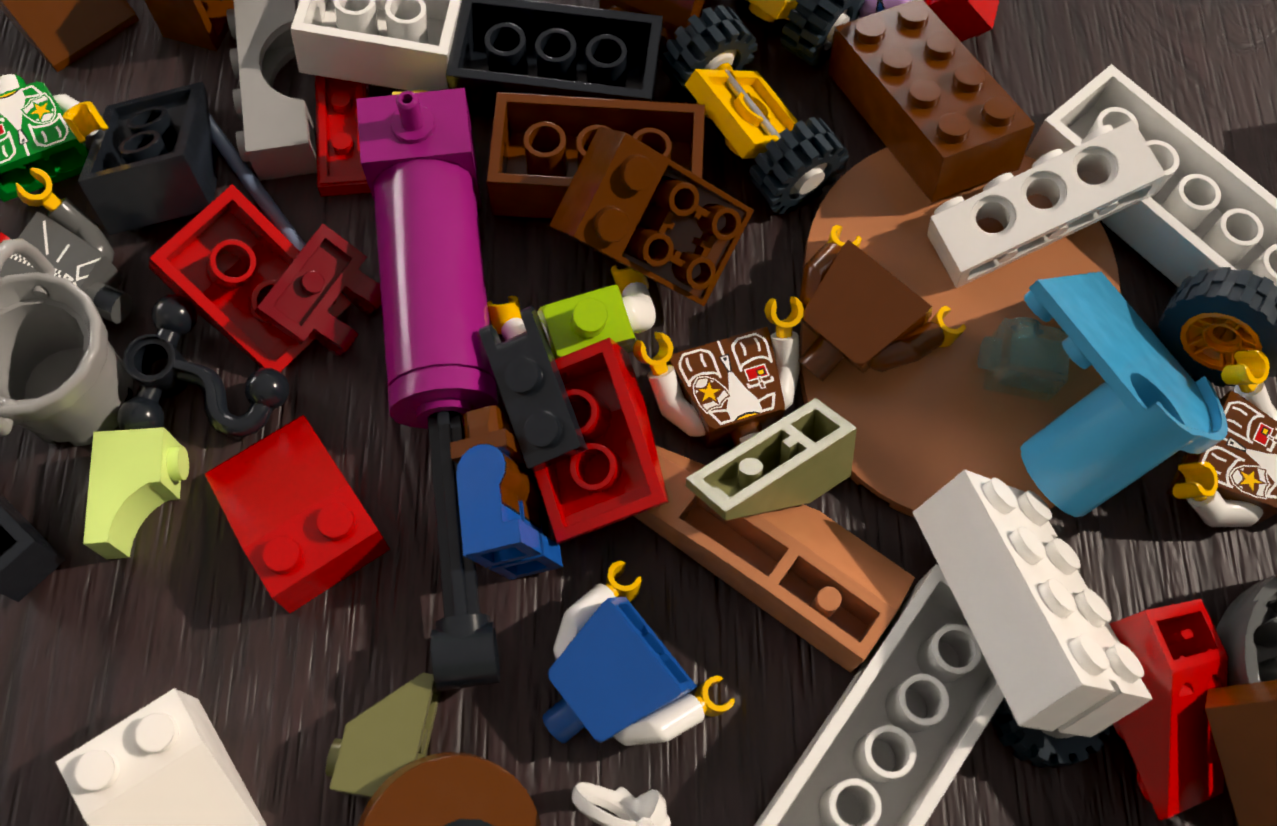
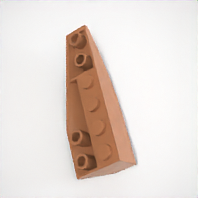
(788, 564)

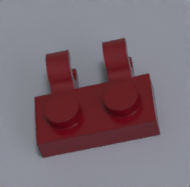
(312, 284)

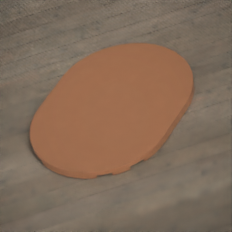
(933, 415)

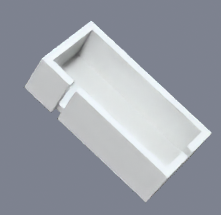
(1030, 607)

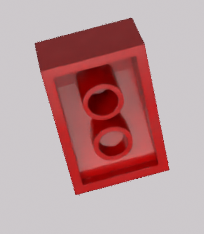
(226, 268)
(621, 467)
(295, 514)

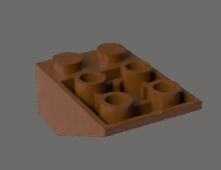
(651, 215)

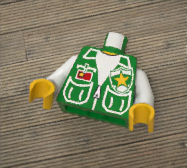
(41, 134)

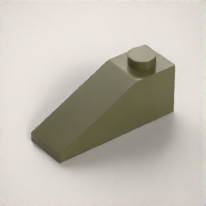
(780, 465)

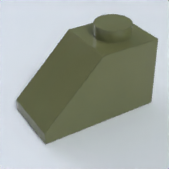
(384, 738)

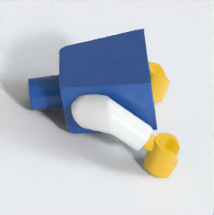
(620, 674)

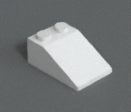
(159, 771)

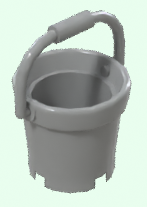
(55, 356)

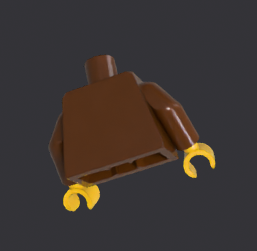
(864, 313)

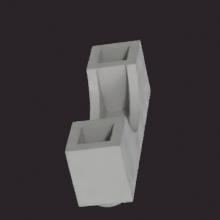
(277, 128)

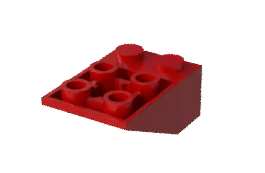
(1172, 731)

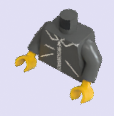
(74, 248)

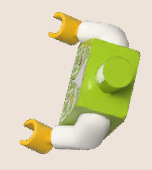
(588, 317)

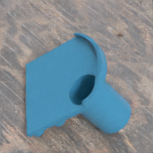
(1131, 419)

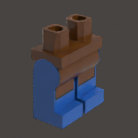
(500, 500)

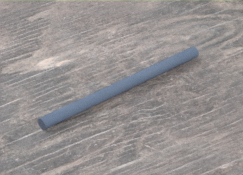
(254, 186)

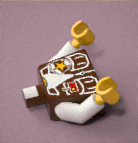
(729, 385)
(1237, 476)

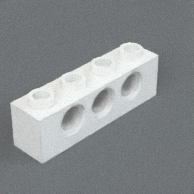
(1116, 155)

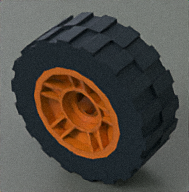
(1217, 317)

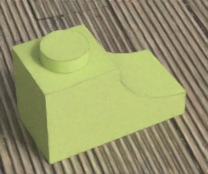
(127, 481)

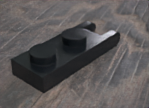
(534, 393)

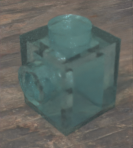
(1024, 359)

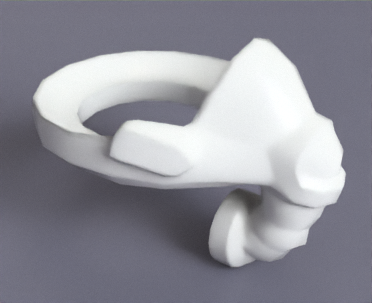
(644, 810)

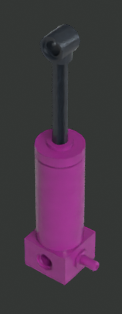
(434, 302)

